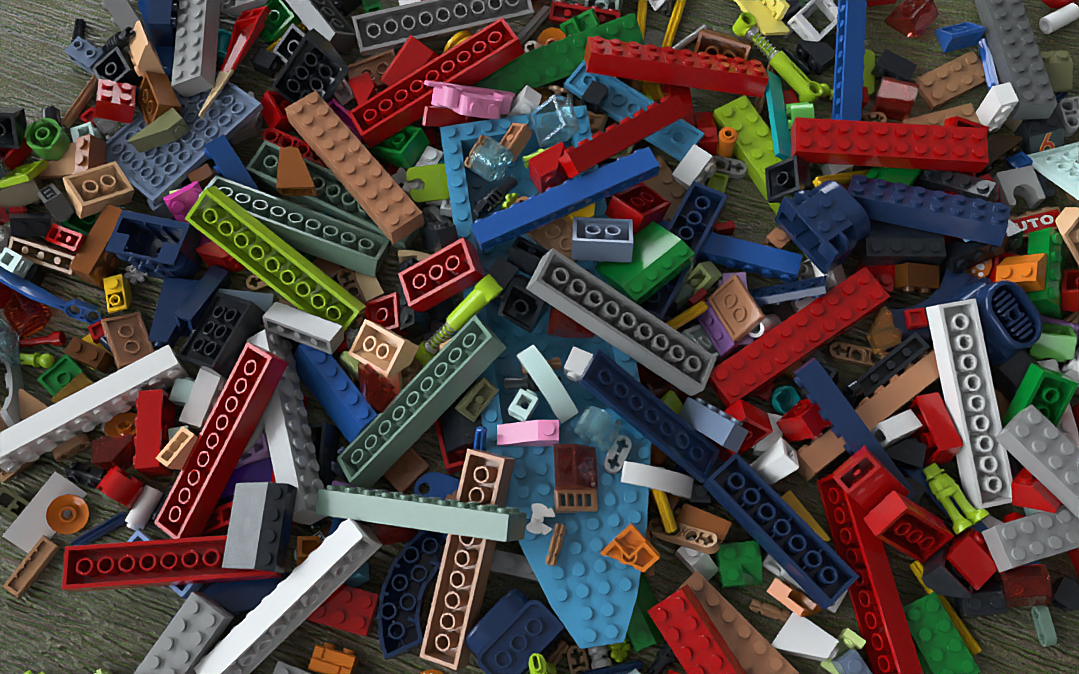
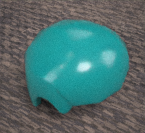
(784, 398)

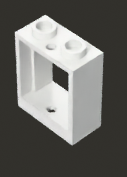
(805, 29)

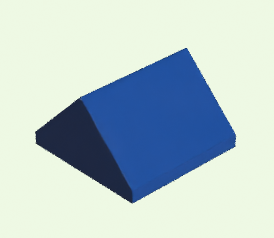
(959, 36)

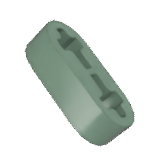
(1044, 625)

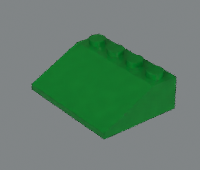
(1049, 242)
(655, 261)

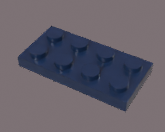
(792, 291)

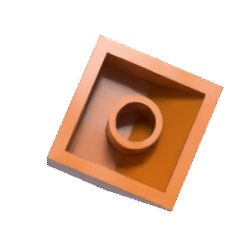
(1024, 270)

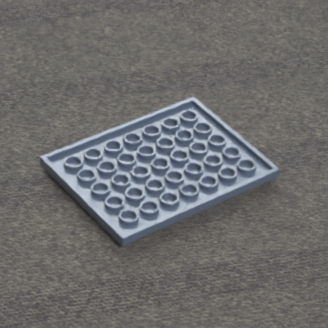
(167, 166)

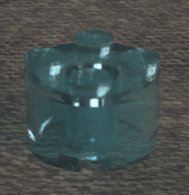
(490, 159)
(598, 428)

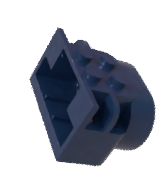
(824, 223)
(156, 245)
(1005, 315)
(512, 634)

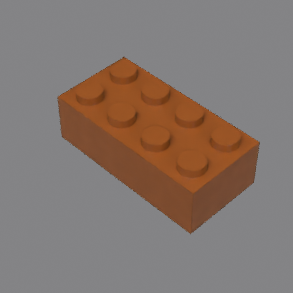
(92, 260)

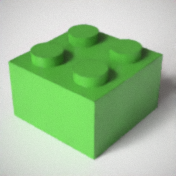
(1055, 342)

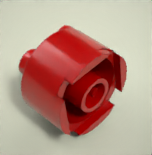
(120, 488)

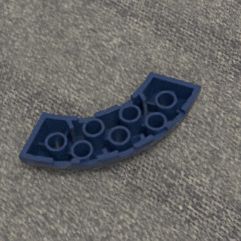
(948, 285)
(405, 593)
(241, 595)

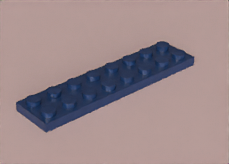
(649, 415)

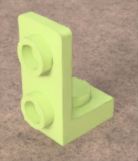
(847, 640)

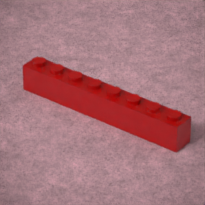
(622, 136)

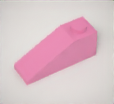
(528, 433)

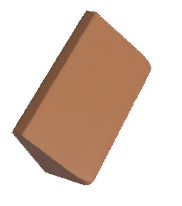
(516, 138)

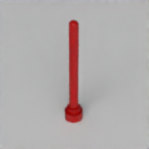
(56, 338)

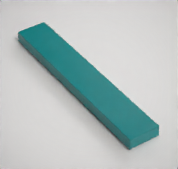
(777, 117)

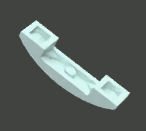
(548, 383)

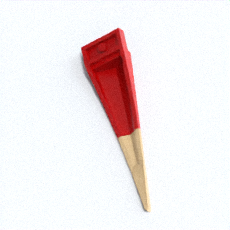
(244, 33)

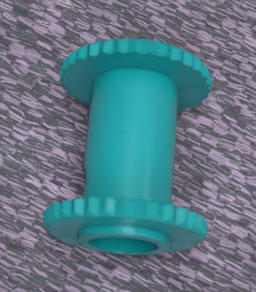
(223, 42)

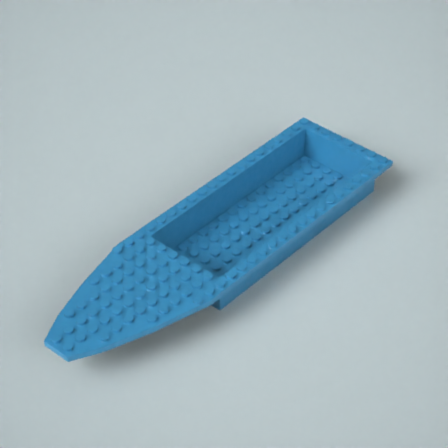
(585, 589)

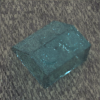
(554, 121)

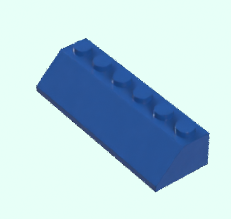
(334, 390)

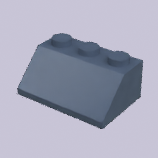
(602, 239)

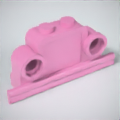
(471, 100)

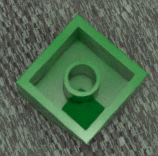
(739, 565)

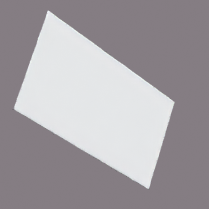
(32, 521)

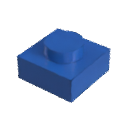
(1018, 160)

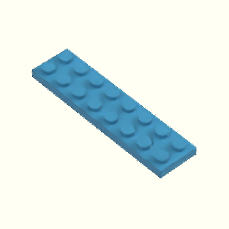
(626, 101)

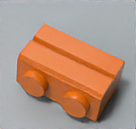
(331, 661)

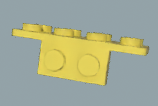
(767, 14)

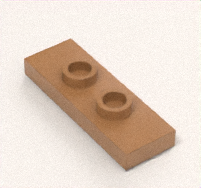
(31, 566)

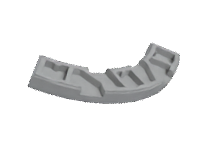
(14, 382)

